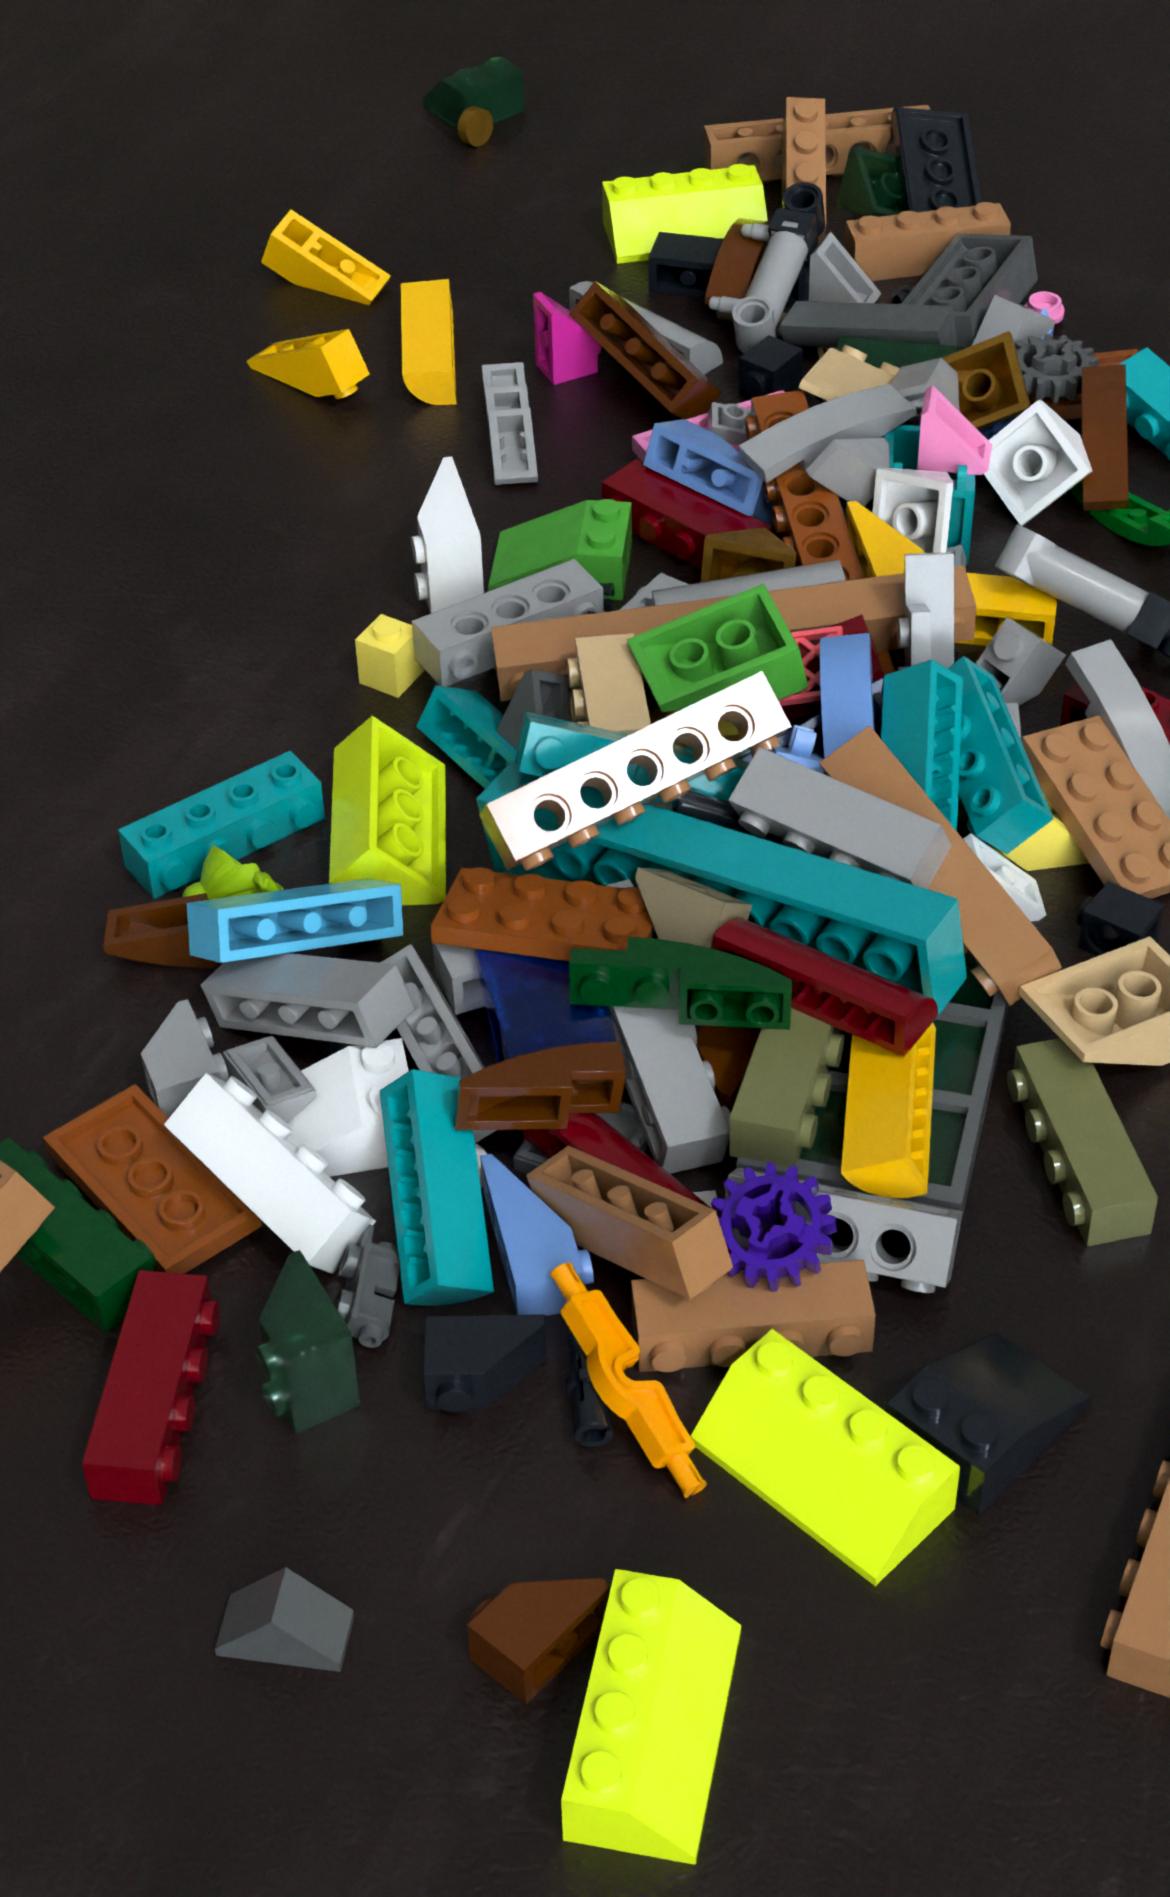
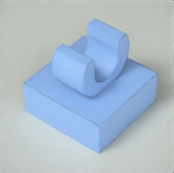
(801, 748)

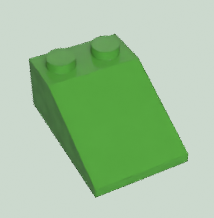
(590, 532)
(718, 649)

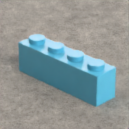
(294, 920)

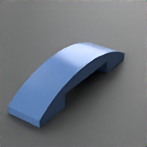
(845, 688)

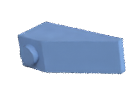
(703, 464)
(529, 1241)

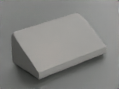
(271, 1076)

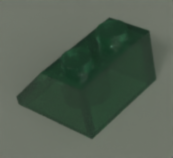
(489, 86)
(305, 1350)

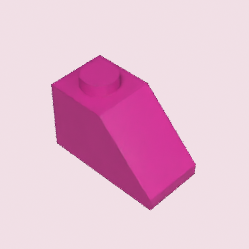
(561, 344)

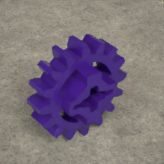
(760, 1204)

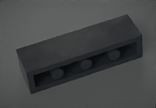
(685, 262)

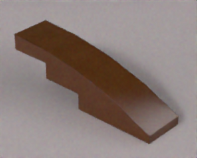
(1105, 437)

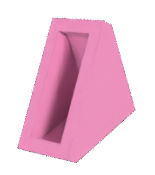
(949, 438)

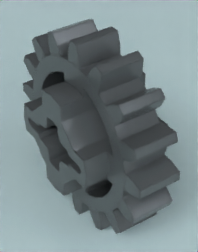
(1053, 366)

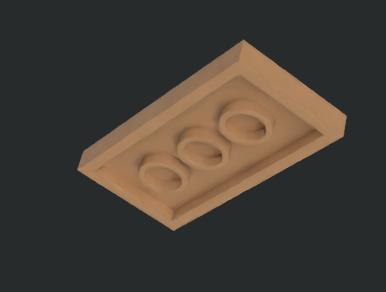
(1104, 804)

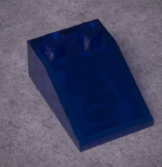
(531, 1005)

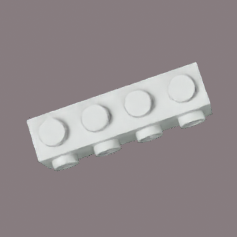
(269, 1172)

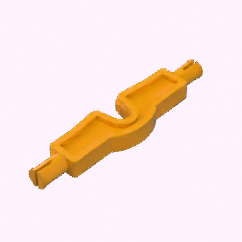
(640, 1403)

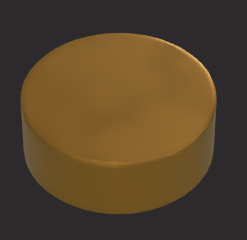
(475, 126)

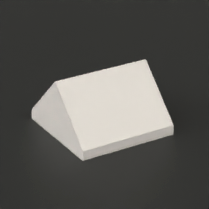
(1036, 461)
(915, 505)

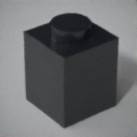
(770, 368)

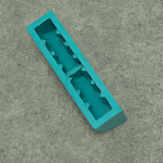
(465, 729)
(925, 729)
(434, 1192)

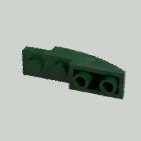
(696, 980)

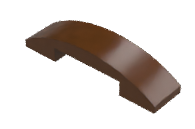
(735, 262)

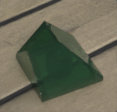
(871, 184)

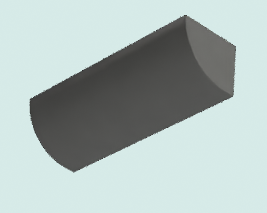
(820, 323)

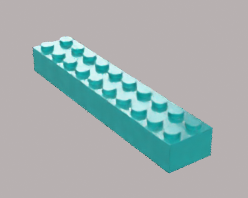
(823, 903)

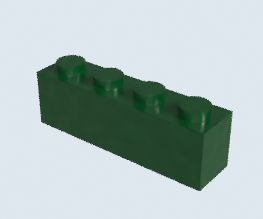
(79, 1247)

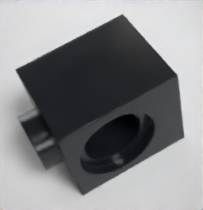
(1117, 919)

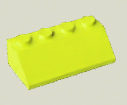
(679, 203)
(389, 814)
(826, 1457)
(650, 1720)

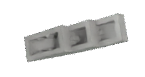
(509, 423)
(808, 433)
(1126, 712)

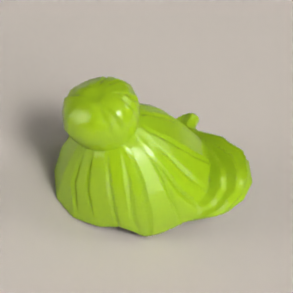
(226, 877)

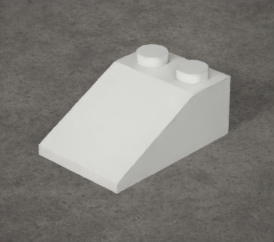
(447, 543)
(346, 1115)

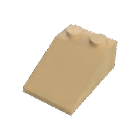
(844, 373)
(1110, 1005)

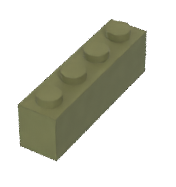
(782, 1089)
(1082, 1143)

